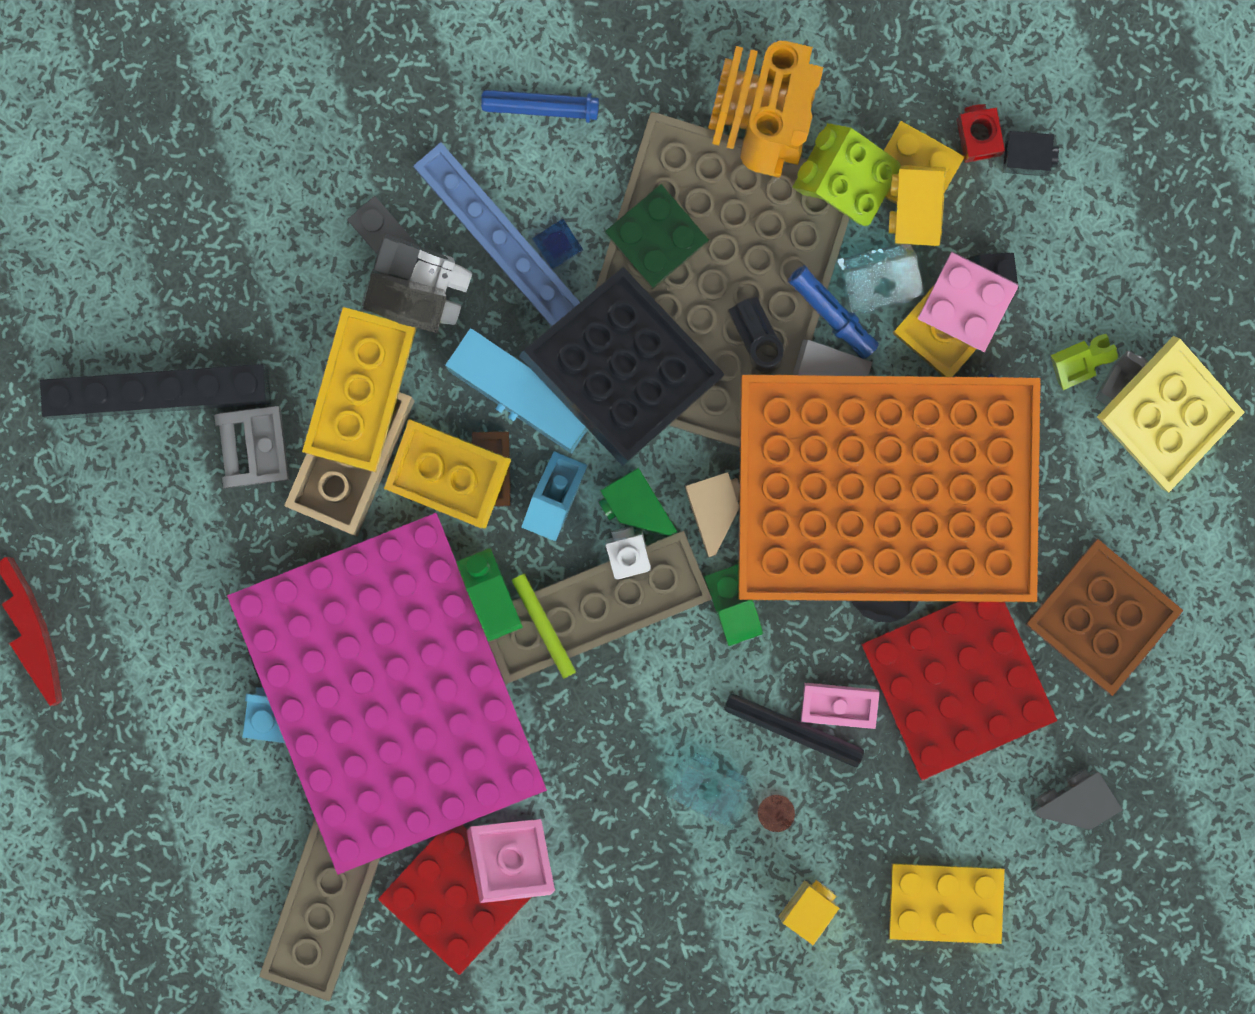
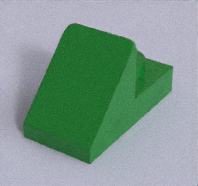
(736, 616)

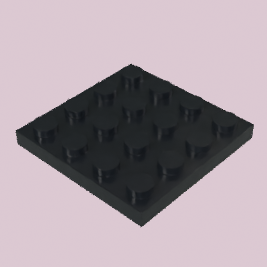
(622, 366)

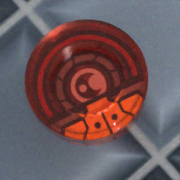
(776, 813)

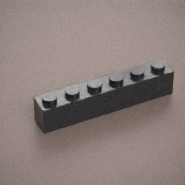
(155, 392)

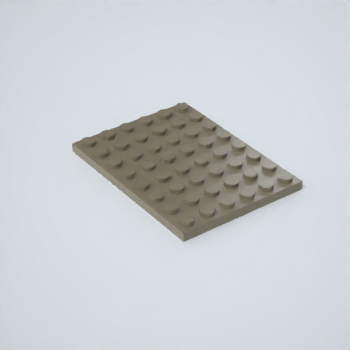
(756, 241)

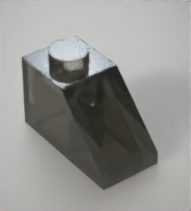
(405, 301)

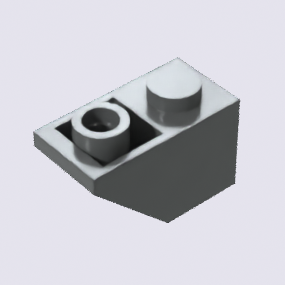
(1081, 804)

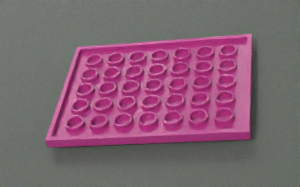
(386, 693)

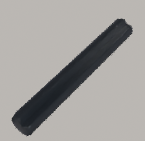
(794, 730)

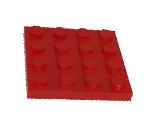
(958, 684)

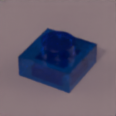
(557, 244)

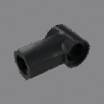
(756, 332)

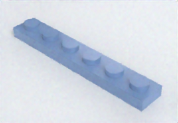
(496, 234)

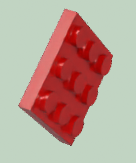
(442, 902)

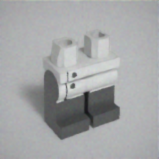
(423, 267)

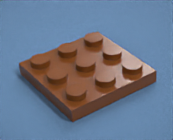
(1104, 617)

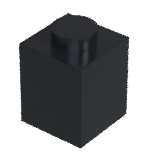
(1030, 153)

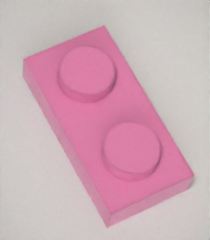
(840, 705)

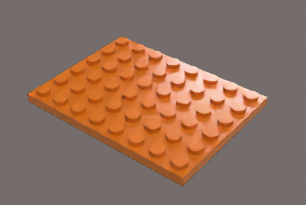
(888, 488)

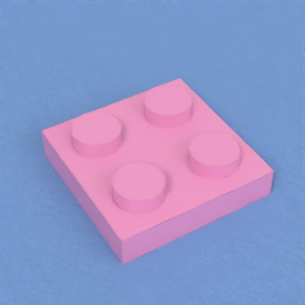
(968, 301)
(510, 860)

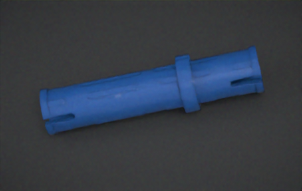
(844, 324)

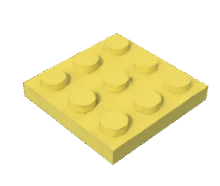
(1170, 414)

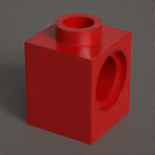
(980, 149)

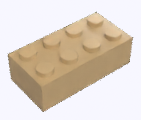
(342, 492)

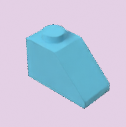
(554, 496)

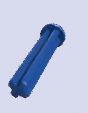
(540, 104)

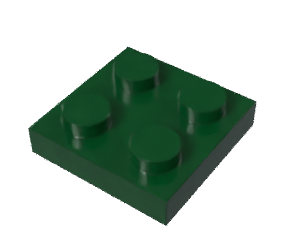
(657, 236)

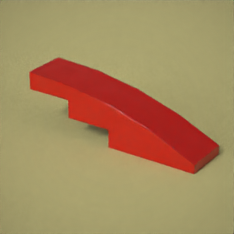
(34, 644)

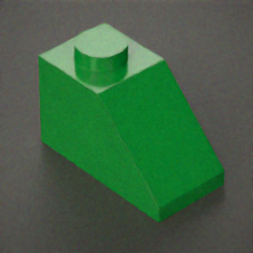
(635, 505)
(489, 594)

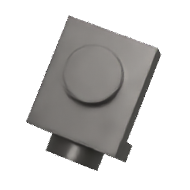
(1120, 375)

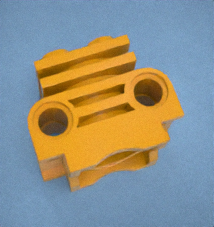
(767, 105)

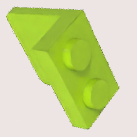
(847, 173)

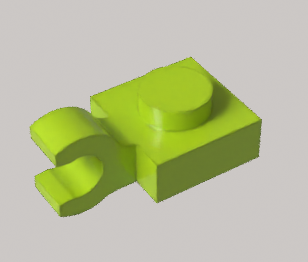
(1079, 361)

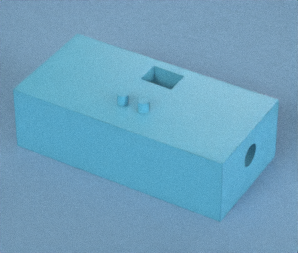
(514, 389)

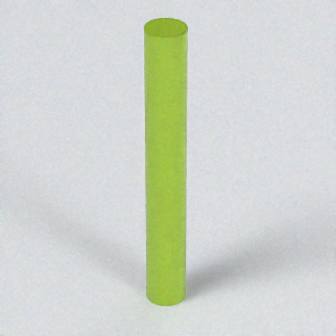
(543, 626)

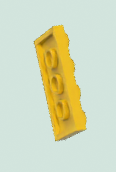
(359, 389)

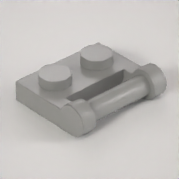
(263, 442)

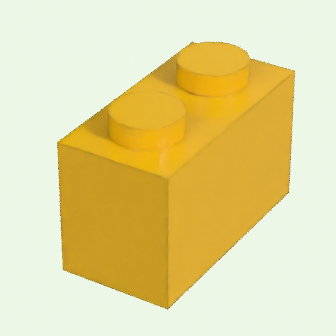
(918, 205)
(810, 910)

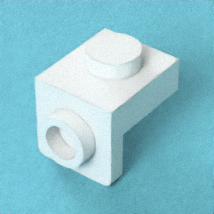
(627, 553)

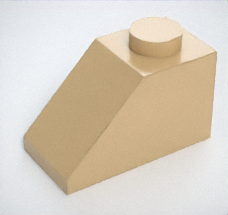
(714, 508)

